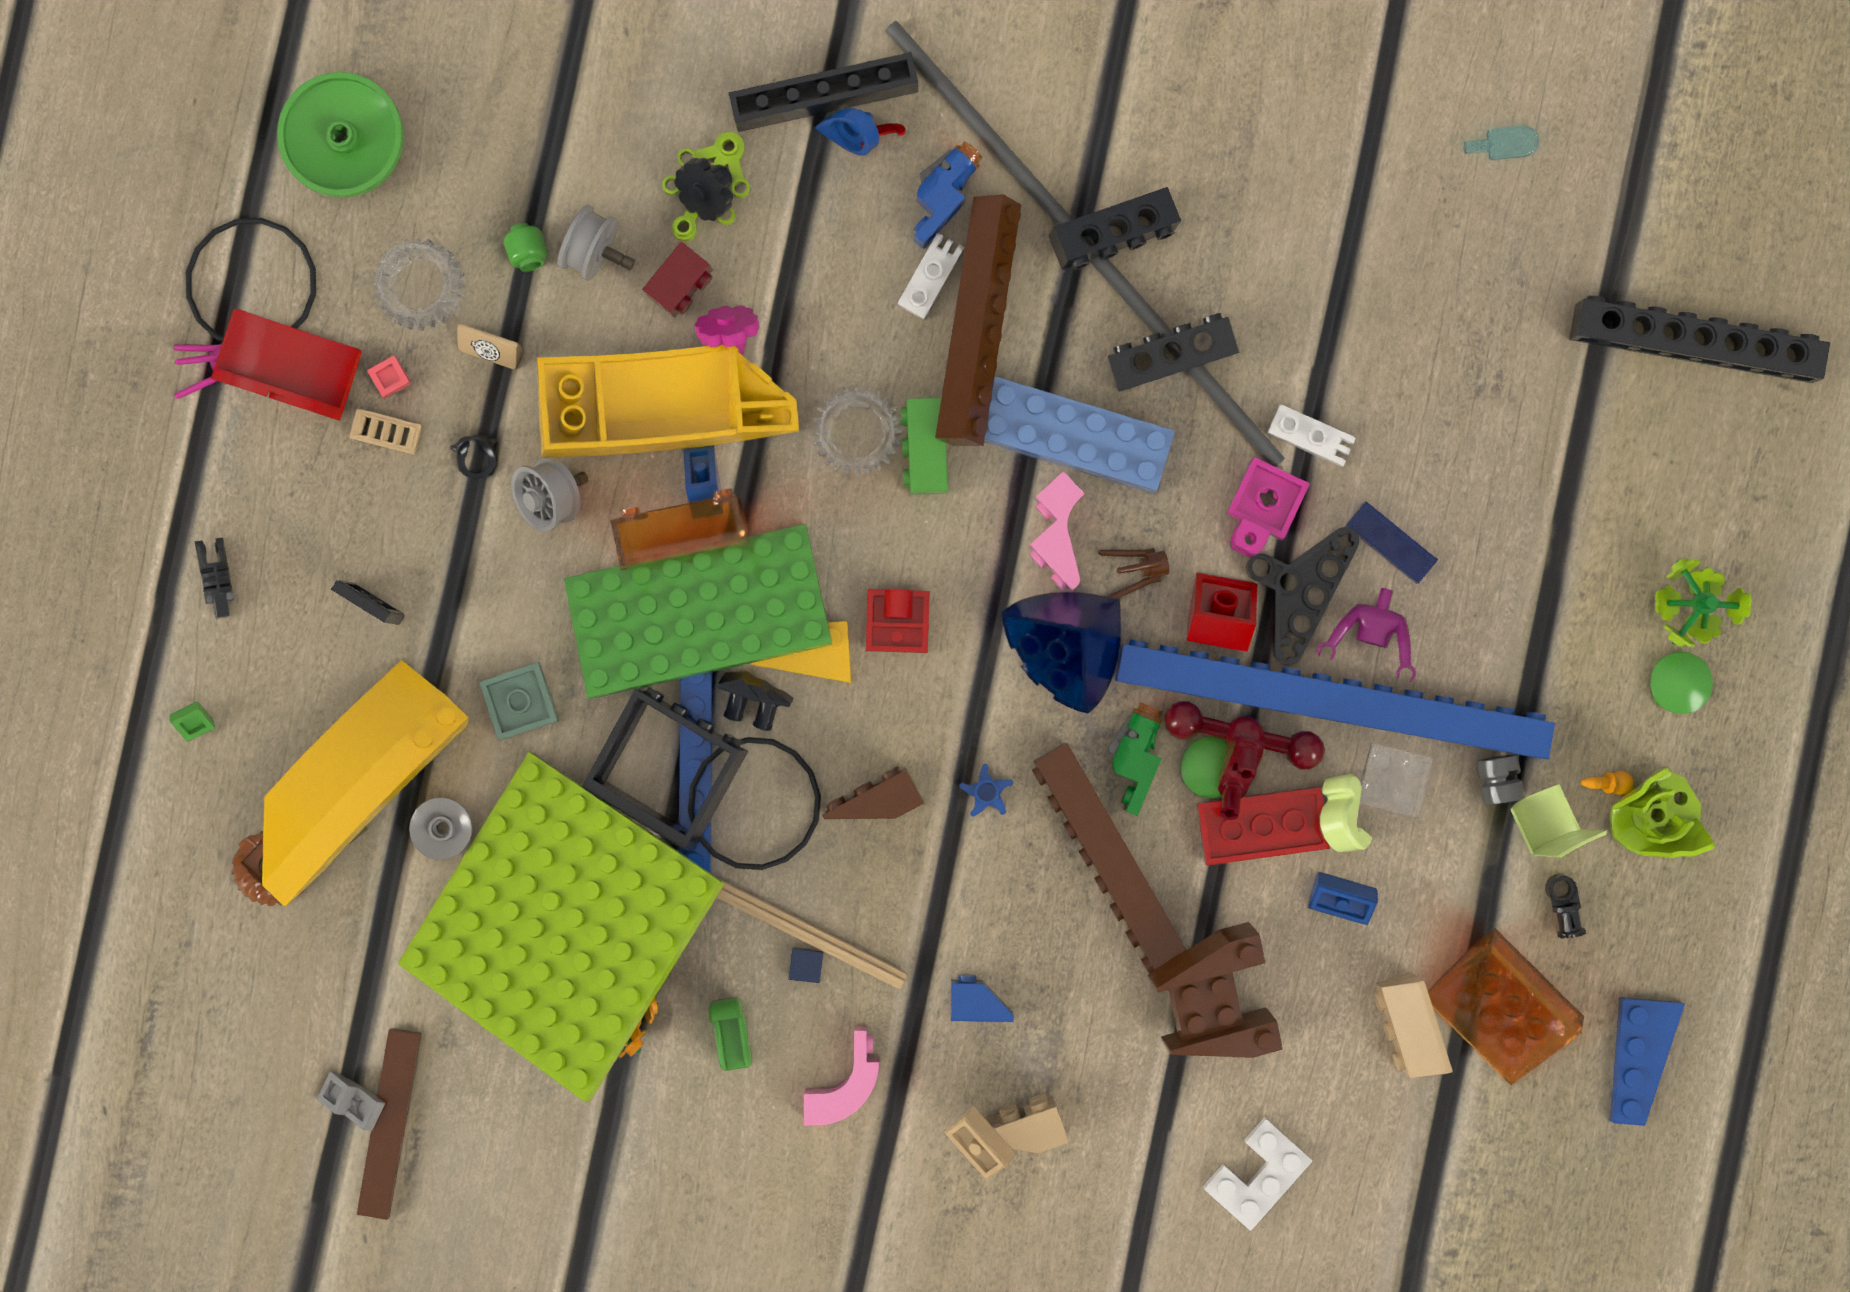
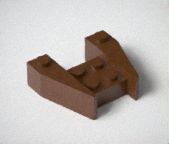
(1207, 999)

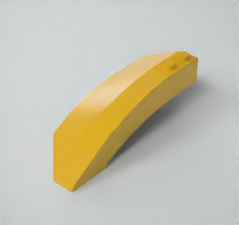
(657, 402)
(352, 776)

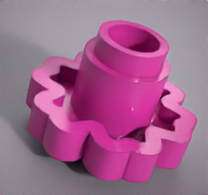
(727, 327)

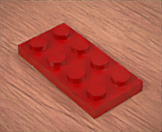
(1264, 828)

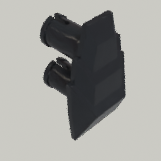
(746, 686)

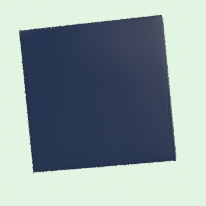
(806, 965)

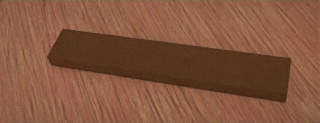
(389, 1130)

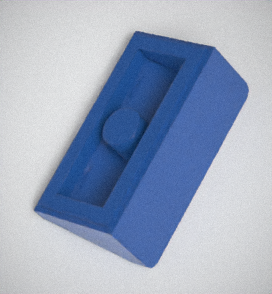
(1343, 898)

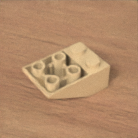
(1031, 1126)

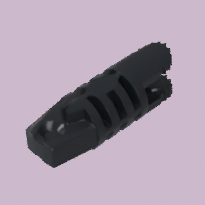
(215, 578)

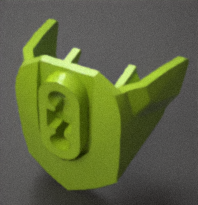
(1675, 827)

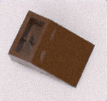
(885, 800)

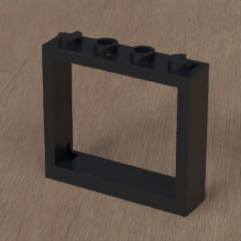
(597, 778)

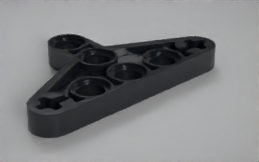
(1308, 574)

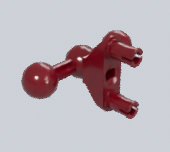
(1245, 749)

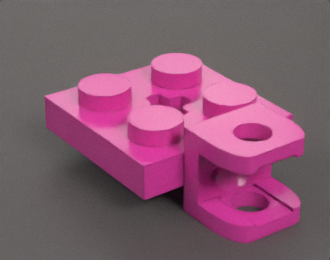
(1255, 518)

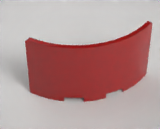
(288, 363)

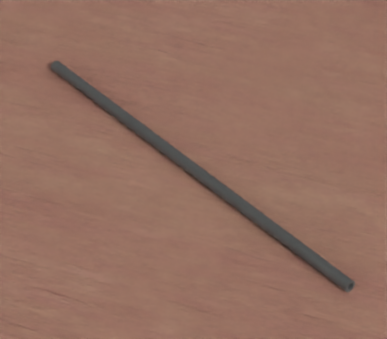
(1060, 216)

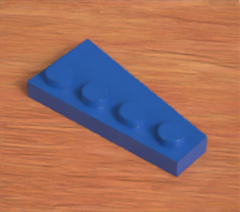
(1641, 1052)

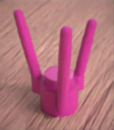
(212, 358)

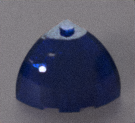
(1067, 644)

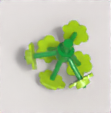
(1706, 587)

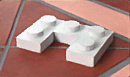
(1282, 1168)

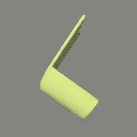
(1550, 824)

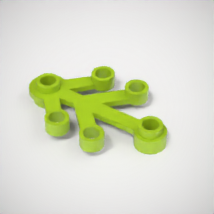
(722, 158)

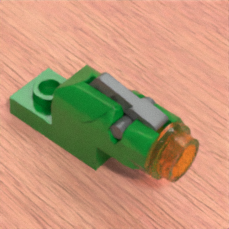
(1132, 754)

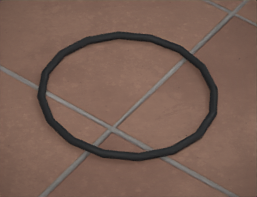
(205, 241)
(816, 805)

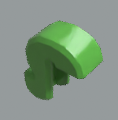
(731, 1033)

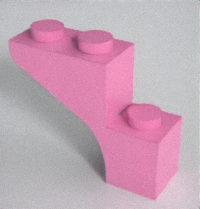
(1054, 544)

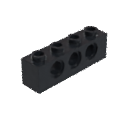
(1155, 206)
(1222, 346)

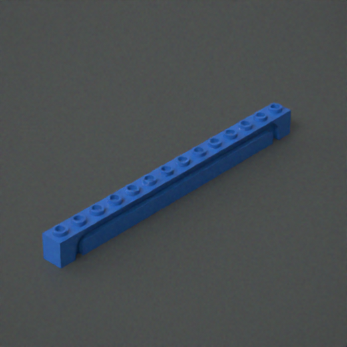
(1335, 701)

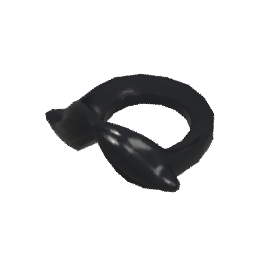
(461, 450)

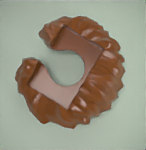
(248, 873)

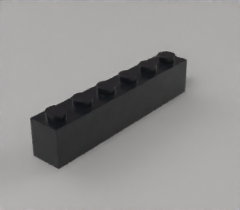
(824, 92)

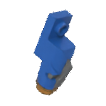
(940, 187)

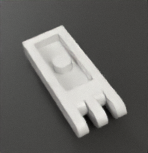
(930, 277)
(1309, 435)

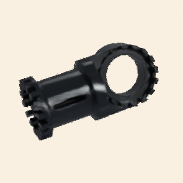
(1566, 907)

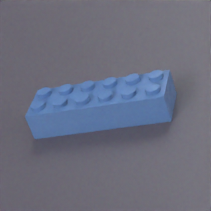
(1077, 435)

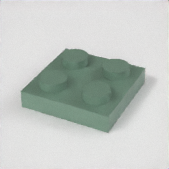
(519, 701)

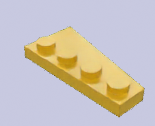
(824, 662)

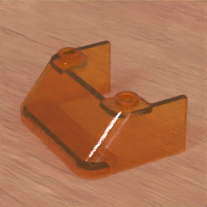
(680, 529)

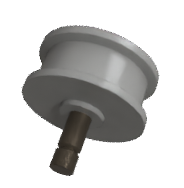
(590, 243)
(547, 493)

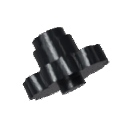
(704, 188)

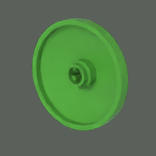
(324, 113)

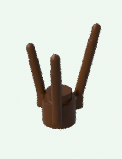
(1152, 565)

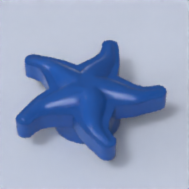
(986, 792)

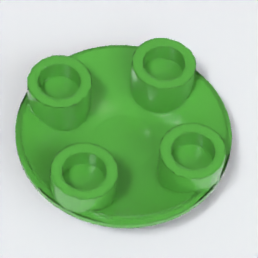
(1681, 683)
(1203, 765)

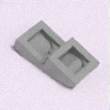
(352, 1100)

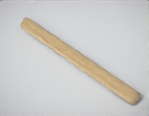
(813, 935)

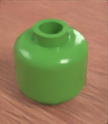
(525, 247)

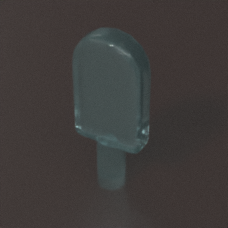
(1506, 143)

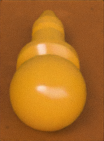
(1617, 782)

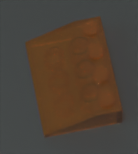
(1505, 1007)

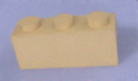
(1412, 1026)

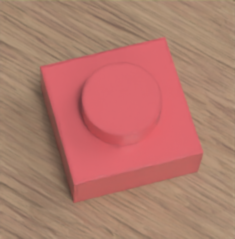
(389, 377)

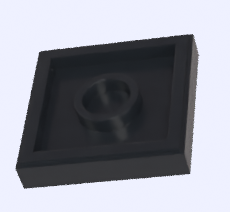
(368, 602)

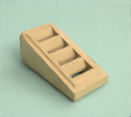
(360, 423)

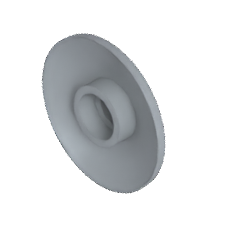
(425, 830)

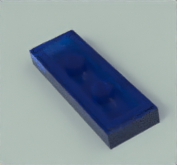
(1391, 542)

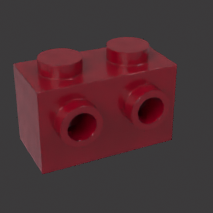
(678, 280)

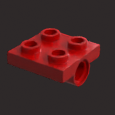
(897, 620)

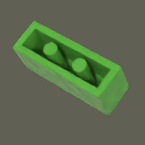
(926, 454)

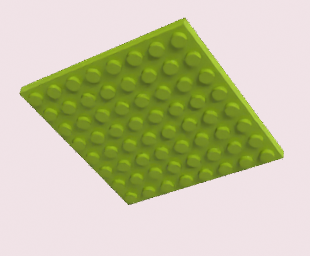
(560, 925)

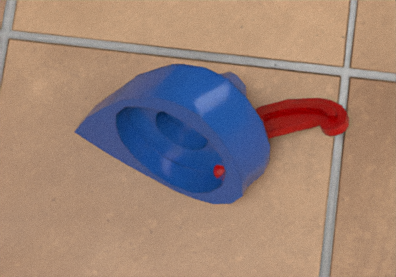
(856, 130)

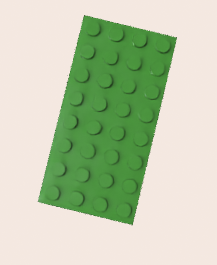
(697, 612)

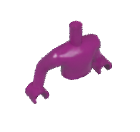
(1376, 628)

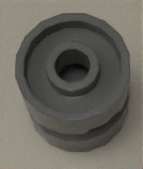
(1500, 779)

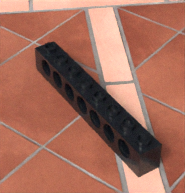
(1809, 350)

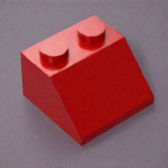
(1222, 612)

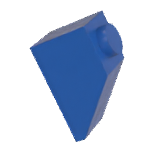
(701, 473)
(976, 1002)

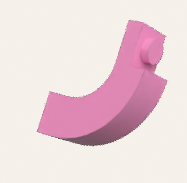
(836, 1103)

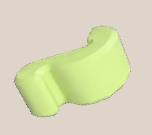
(1340, 814)

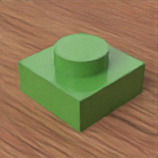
(192, 721)

